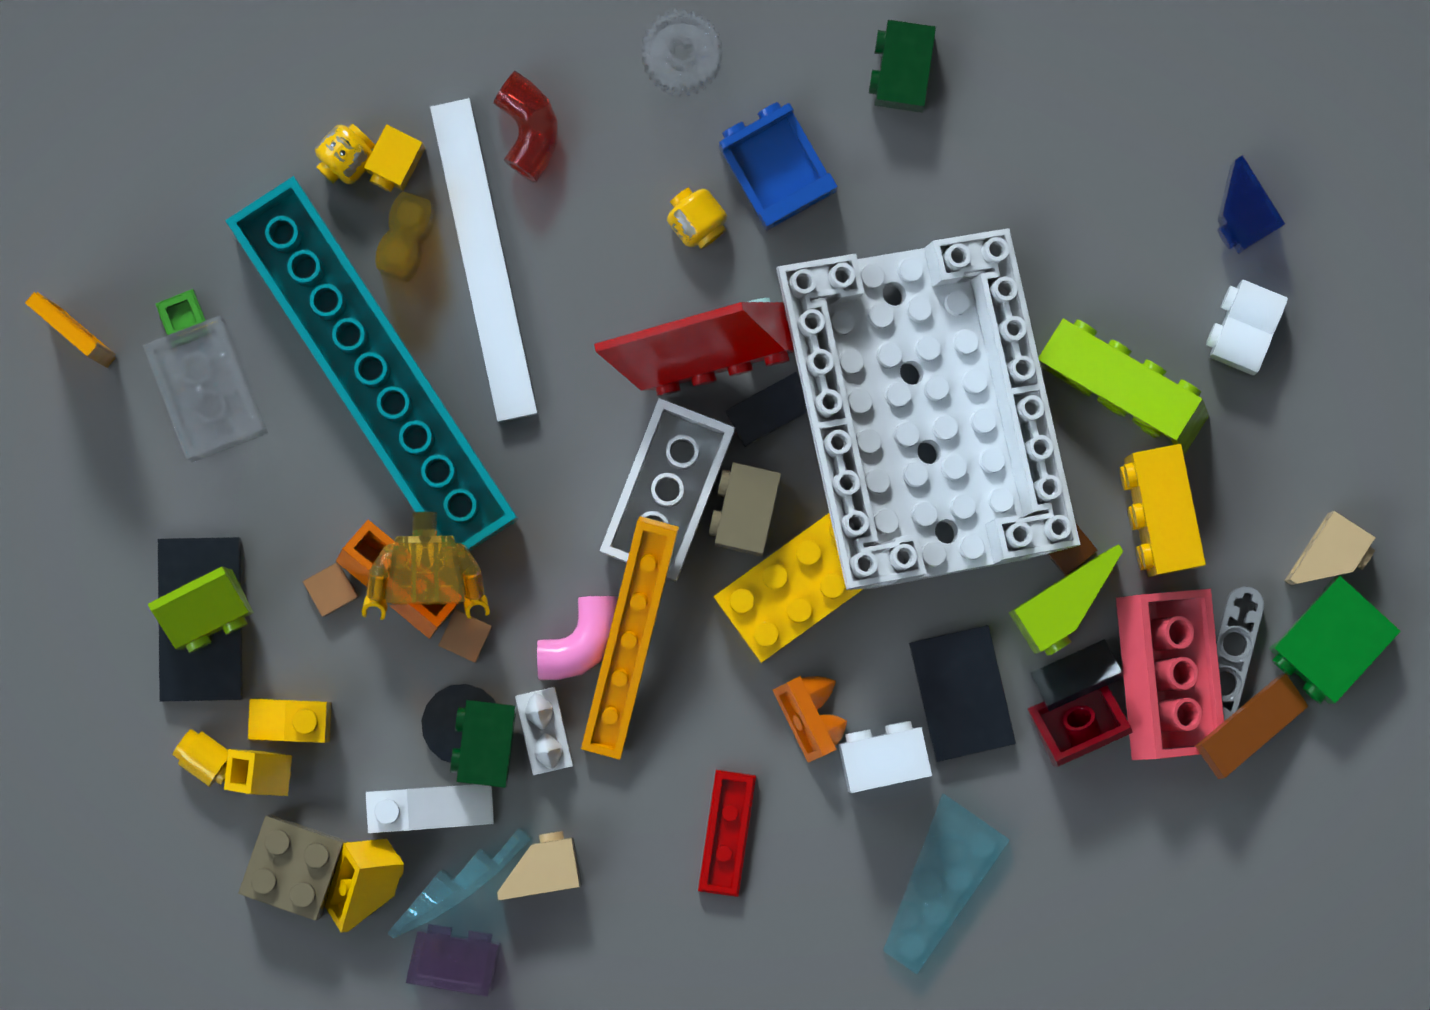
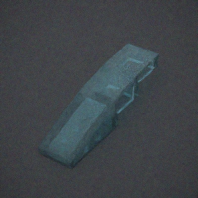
(447, 891)

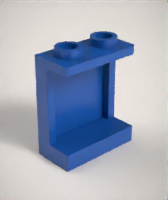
(776, 165)

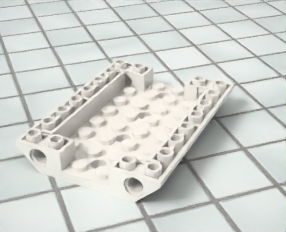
(974, 402)

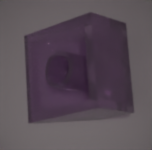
(454, 960)

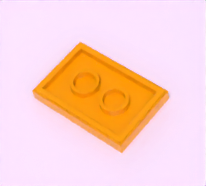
(71, 329)

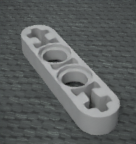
(1238, 665)

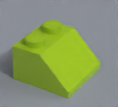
(202, 609)

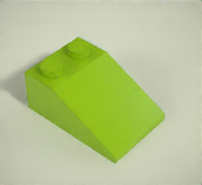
(1061, 607)

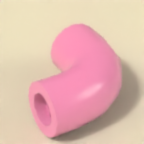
(582, 648)

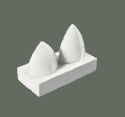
(544, 731)

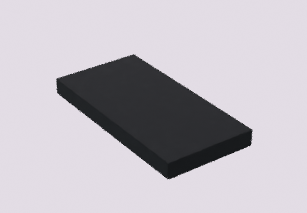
(215, 669)

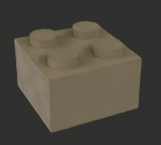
(746, 509)
(292, 867)

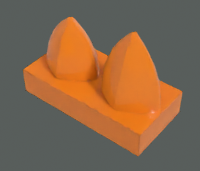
(799, 702)

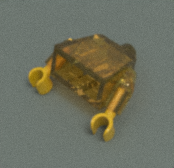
(425, 571)

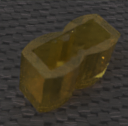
(409, 225)

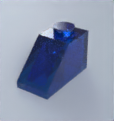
(1246, 209)

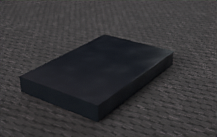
(962, 693)

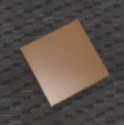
(330, 589)
(465, 636)

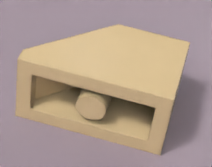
(1333, 551)
(543, 868)

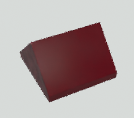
(1079, 725)

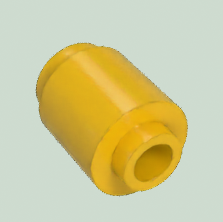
(202, 757)

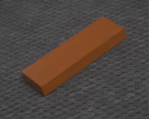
(1251, 726)

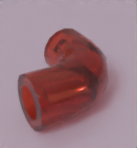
(535, 124)

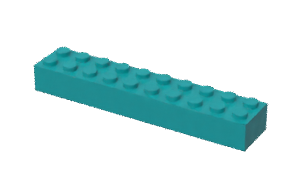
(370, 365)

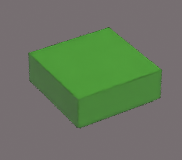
(180, 312)

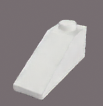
(429, 808)

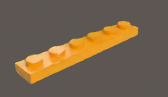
(629, 637)

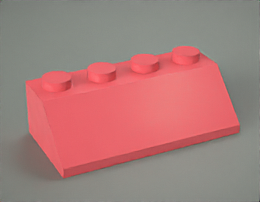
(1169, 671)

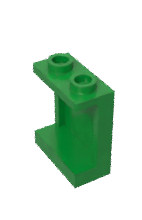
(1333, 642)

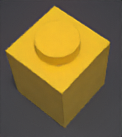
(393, 159)
(258, 772)

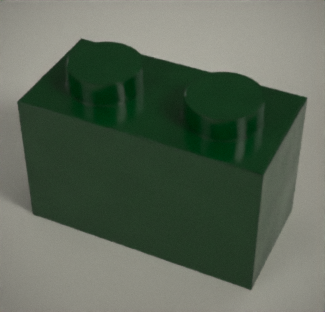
(904, 65)
(484, 744)

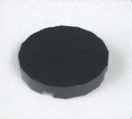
(441, 714)

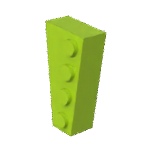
(1125, 383)

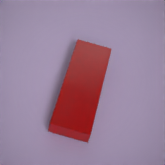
(727, 833)

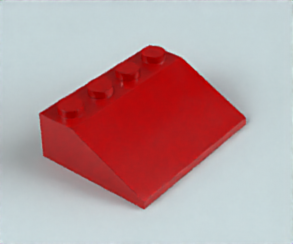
(701, 346)

